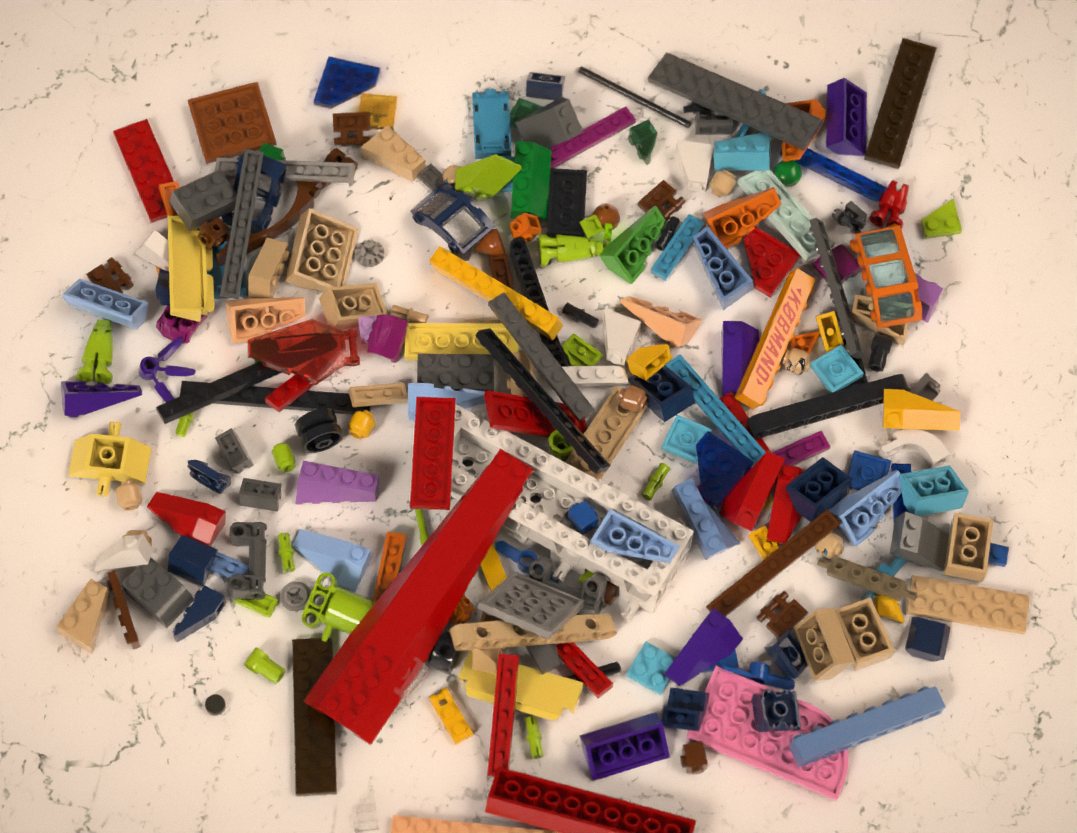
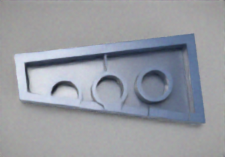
(722, 269)

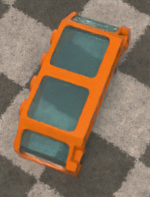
(888, 275)

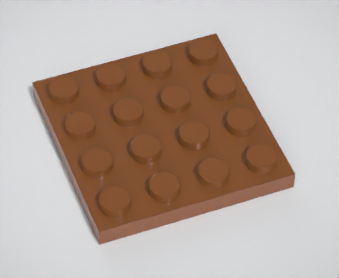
(231, 122)

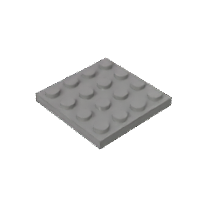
(531, 605)

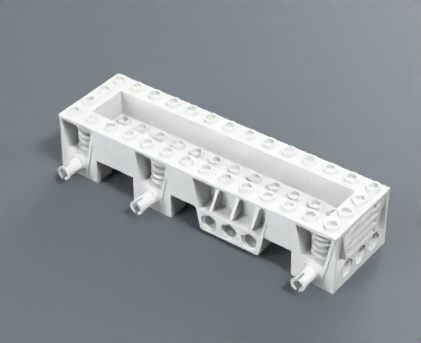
(559, 487)

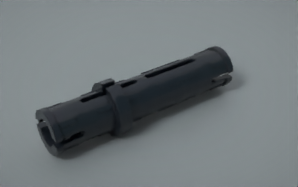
(845, 219)

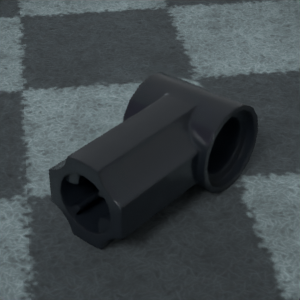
(880, 349)

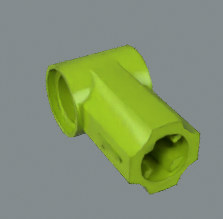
(260, 663)

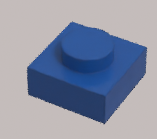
(998, 555)

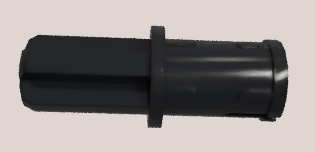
(667, 233)
(580, 315)

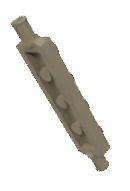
(867, 578)

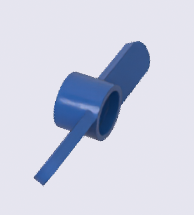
(516, 555)
(760, 673)

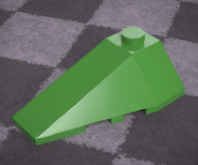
(630, 249)

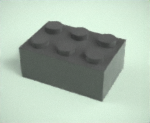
(204, 200)

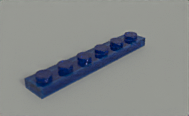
(841, 175)

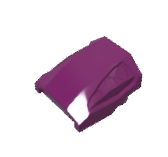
(845, 262)
(174, 327)
(387, 337)

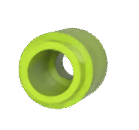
(283, 457)

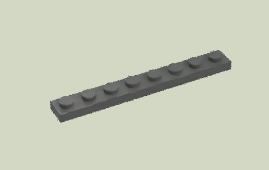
(241, 224)
(834, 283)
(541, 357)

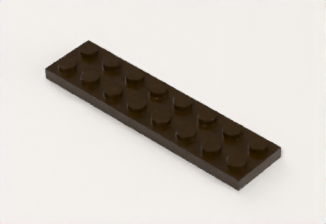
(900, 103)
(312, 730)

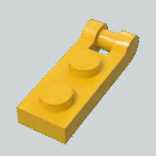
(451, 716)

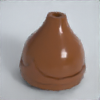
(607, 214)
(491, 244)

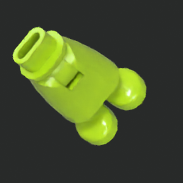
(567, 248)
(98, 353)

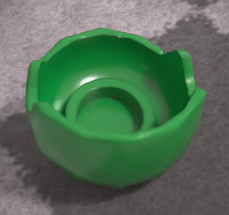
(788, 172)

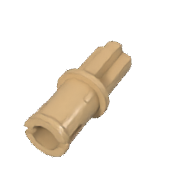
(408, 314)

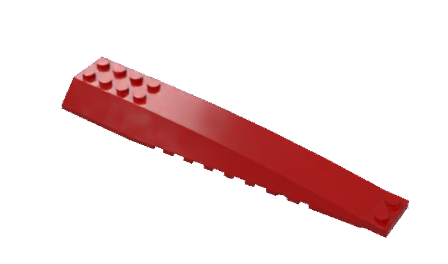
(416, 605)

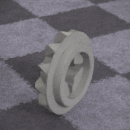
(369, 260)
(292, 589)

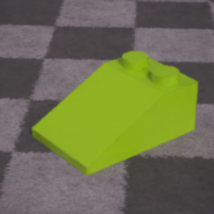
(485, 177)

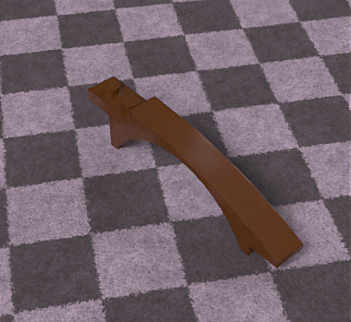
(306, 193)

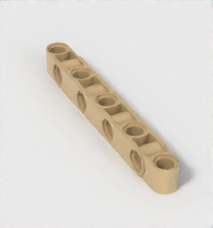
(503, 634)

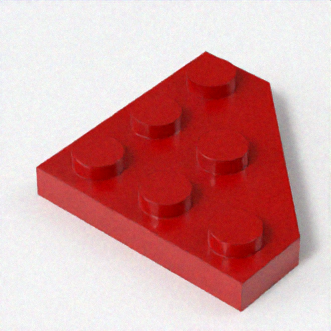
(768, 260)

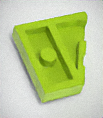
(942, 222)
(580, 352)

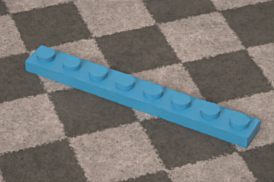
(717, 411)

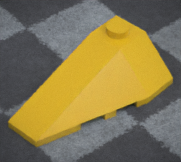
(912, 411)

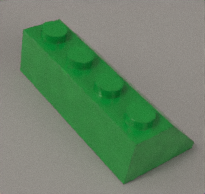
(532, 182)

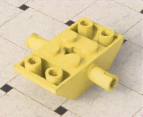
(127, 462)

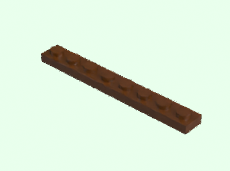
(774, 564)

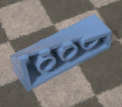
(709, 530)

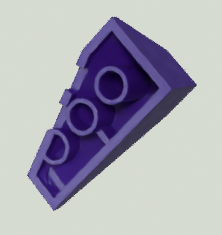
(737, 349)
(710, 643)

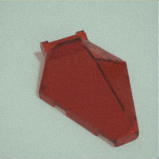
(305, 350)

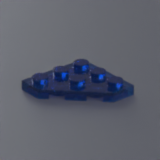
(344, 81)
(719, 468)

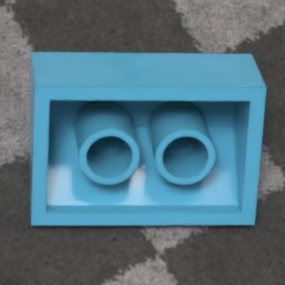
(932, 491)

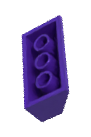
(846, 118)
(625, 746)

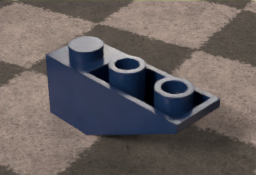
(204, 610)

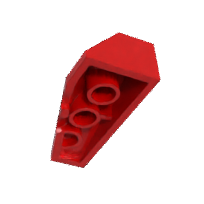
(750, 495)
(783, 513)
(189, 517)

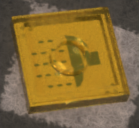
(381, 109)

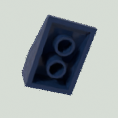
(665, 393)

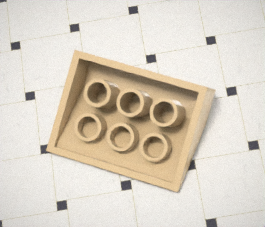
(321, 252)

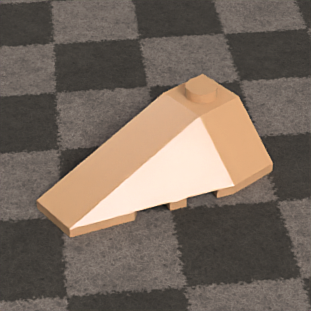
(261, 315)
(670, 326)

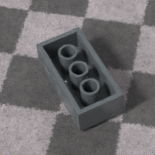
(457, 371)

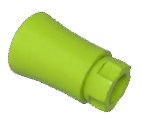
(559, 447)

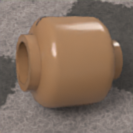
(632, 398)

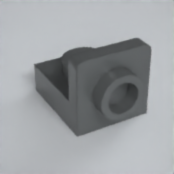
(856, 212)

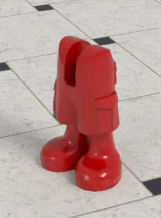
(891, 200)

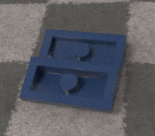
(685, 709)

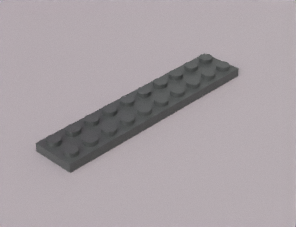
(735, 101)

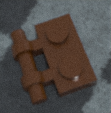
(351, 122)
(659, 196)
(104, 276)
(786, 619)

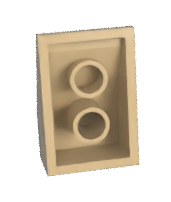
(346, 303)

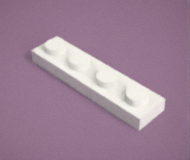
(597, 375)

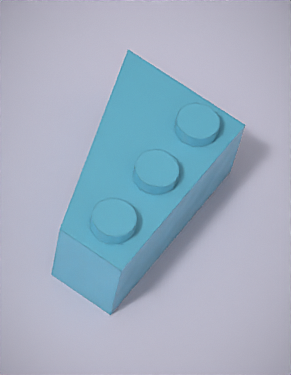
(743, 153)

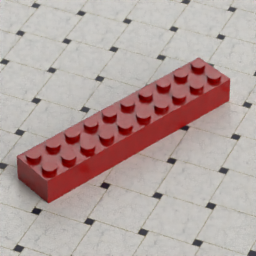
(574, 809)

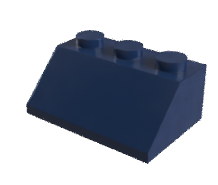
(818, 489)

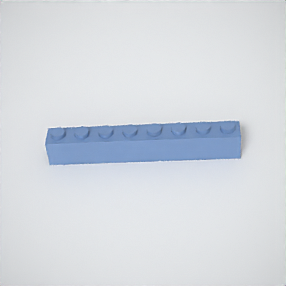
(866, 726)

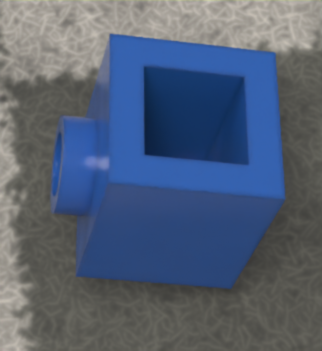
(582, 517)

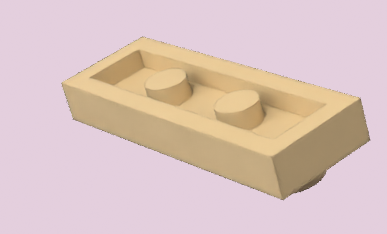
(378, 394)

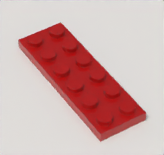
(145, 165)
(521, 415)
(433, 453)

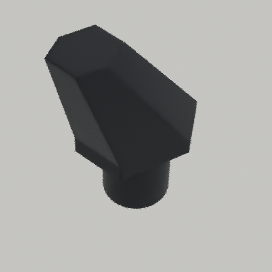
(694, 107)

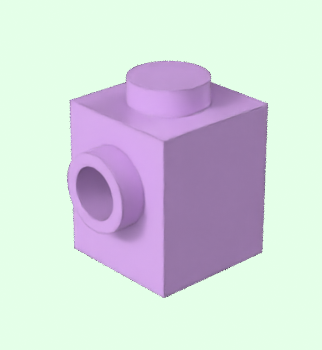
(365, 327)

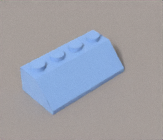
(106, 303)

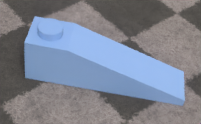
(464, 397)
(866, 507)
(629, 538)
(332, 555)

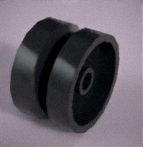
(318, 430)

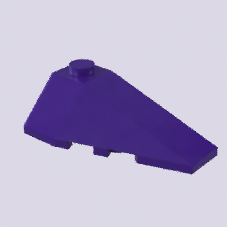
(85, 399)

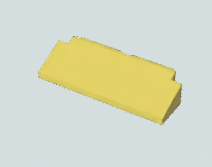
(188, 266)
(536, 693)

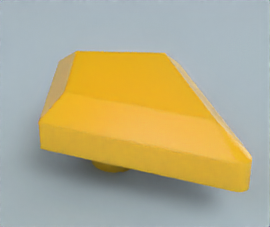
(888, 608)

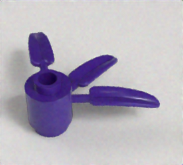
(150, 366)

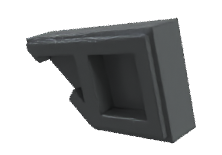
(431, 177)

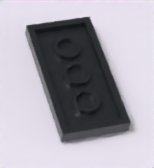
(566, 202)

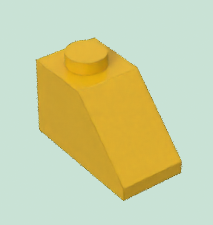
(829, 330)
(648, 360)

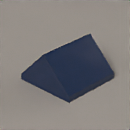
(544, 86)
(191, 560)
(787, 655)

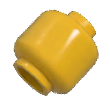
(361, 424)

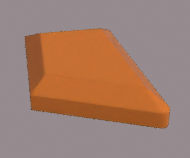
(805, 341)

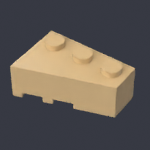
(394, 153)
(268, 269)
(861, 314)
(85, 616)

